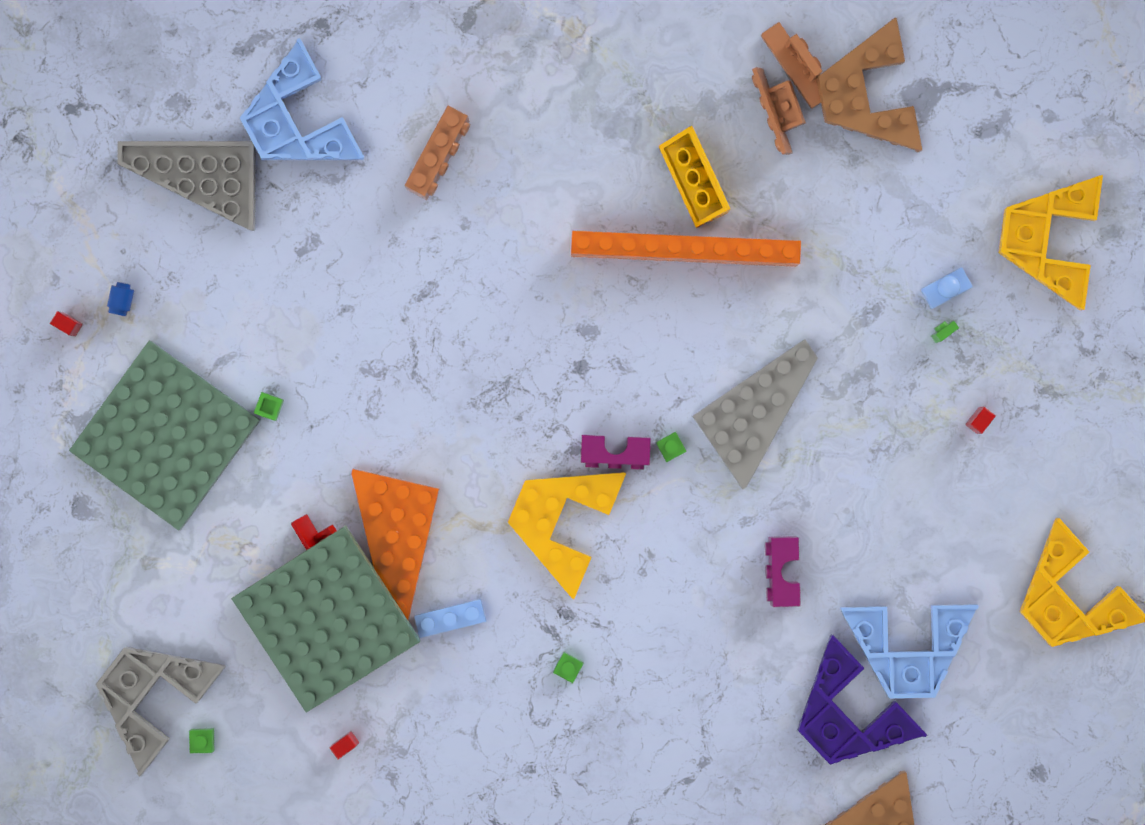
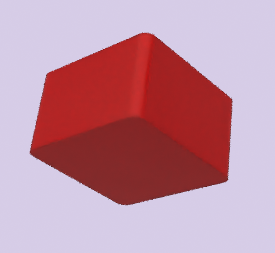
(66, 323)
(980, 420)
(344, 745)

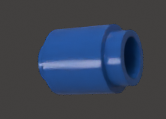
(120, 299)

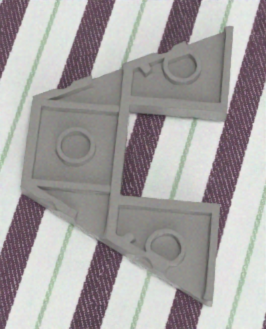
(132, 678)

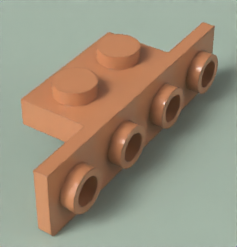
(796, 61)
(781, 107)

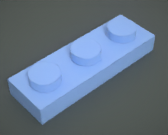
(450, 618)

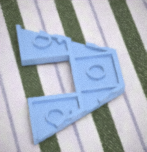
(273, 128)
(910, 672)

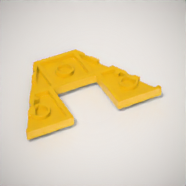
(1027, 235)
(539, 510)
(1052, 610)

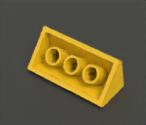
(694, 177)

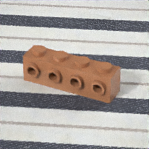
(437, 153)

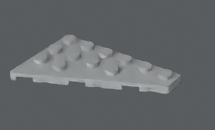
(205, 172)
(750, 414)

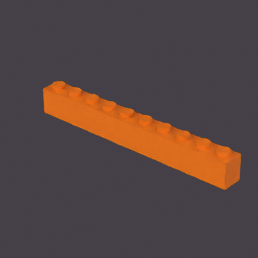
(685, 248)

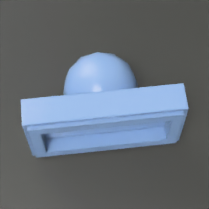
(946, 288)

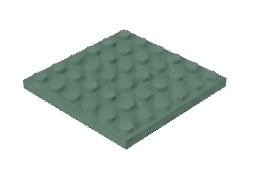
(164, 435)
(326, 619)

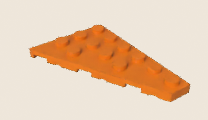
(397, 530)

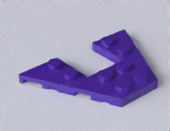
(831, 730)

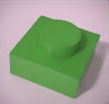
(943, 330)
(268, 406)
(671, 446)
(568, 667)
(201, 740)

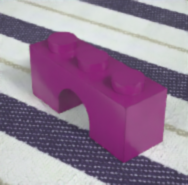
(635, 454)
(781, 551)

